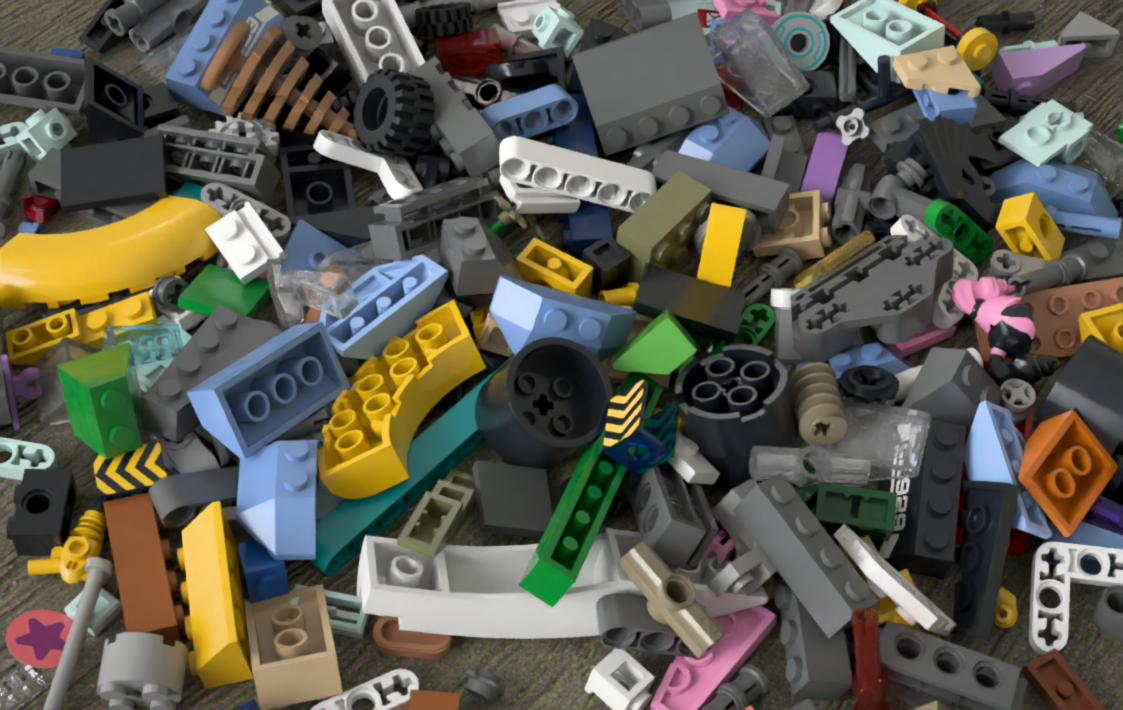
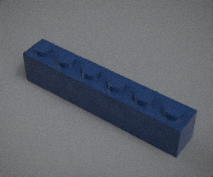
(591, 219)

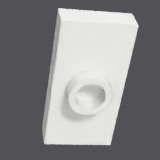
(691, 463)

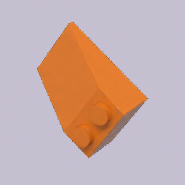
(1065, 469)

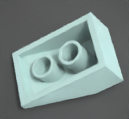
(888, 30)

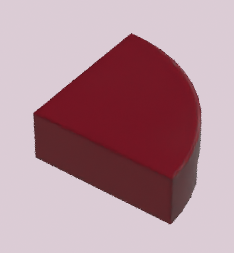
(39, 207)

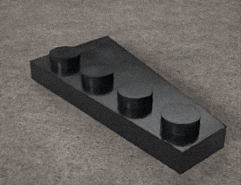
(982, 557)

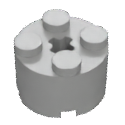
(142, 672)

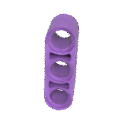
(825, 165)

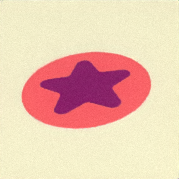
(38, 637)

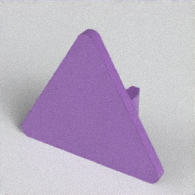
(17, 386)

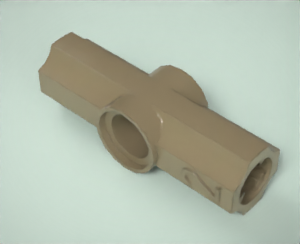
(683, 611)

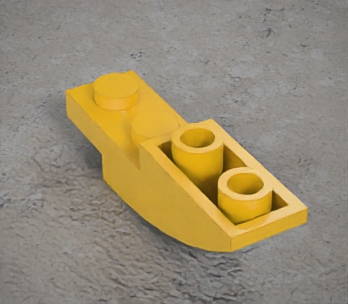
(34, 340)

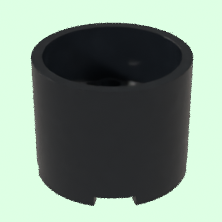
(1094, 390)
(544, 403)
(736, 404)

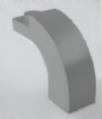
(751, 566)

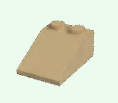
(292, 649)

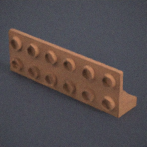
(1057, 314)

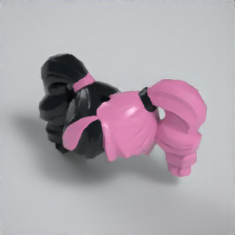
(1008, 329)

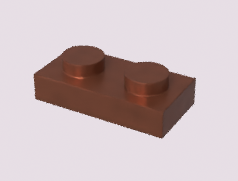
(1059, 684)

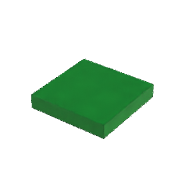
(223, 288)

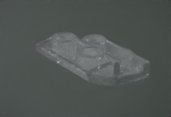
(287, 309)

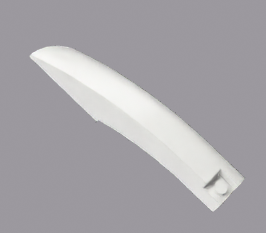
(478, 593)

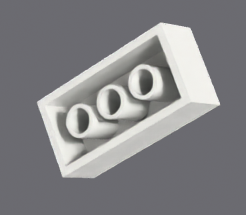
(372, 36)

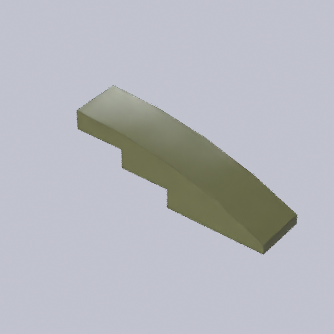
(440, 514)

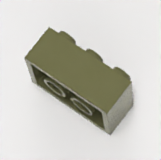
(665, 224)

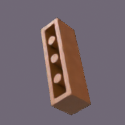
(141, 568)

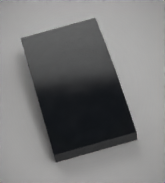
(310, 179)

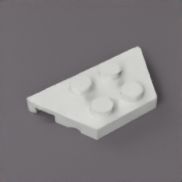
(886, 580)

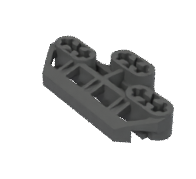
(879, 287)

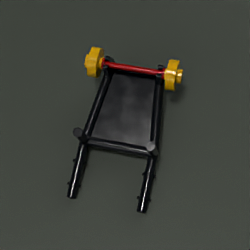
(975, 47)

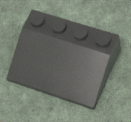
(650, 84)

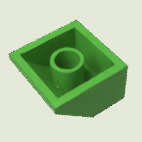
(657, 348)

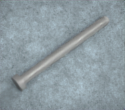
(98, 570)

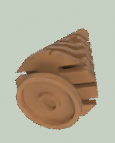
(269, 81)

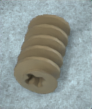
(818, 404)

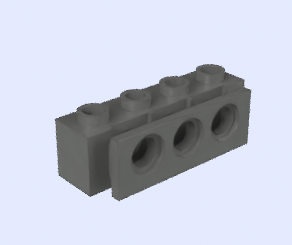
(220, 158)
(421, 228)
(671, 514)
(926, 672)

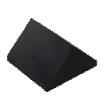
(111, 103)

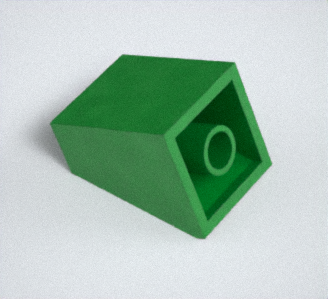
(104, 400)

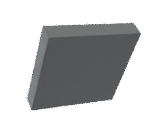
(512, 499)

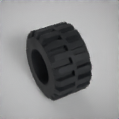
(393, 113)

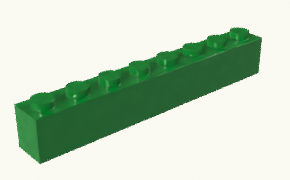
(580, 512)

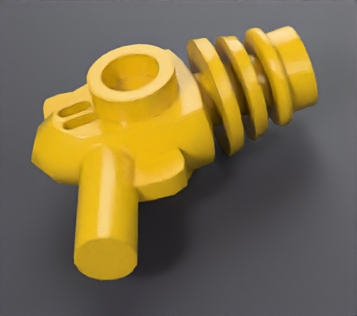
(84, 542)

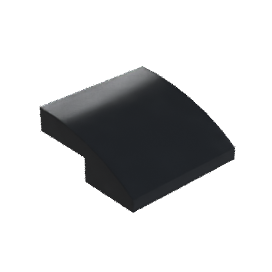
(557, 64)

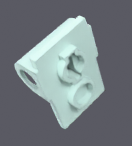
(1048, 133)

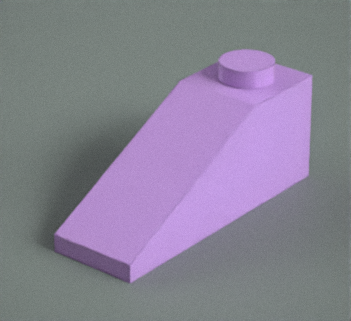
(1036, 69)

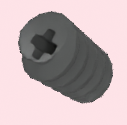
(302, 33)

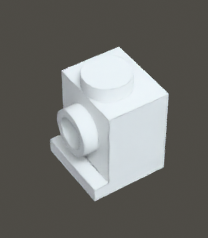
(621, 682)

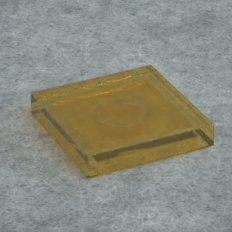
(833, 259)

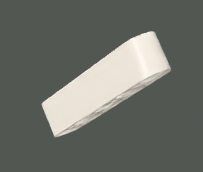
(575, 174)

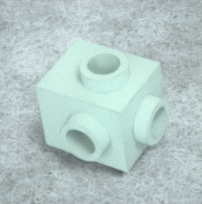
(557, 29)
(46, 132)

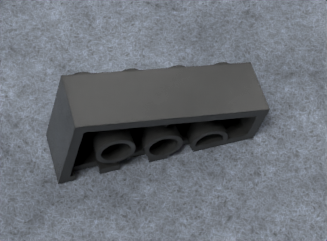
(457, 124)
(214, 346)

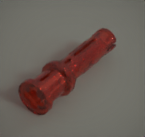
(869, 681)

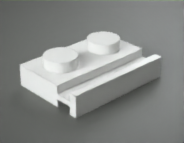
(521, 14)
(536, 200)
(245, 243)

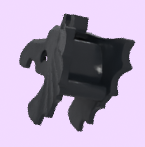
(944, 154)

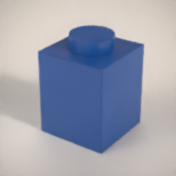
(261, 572)

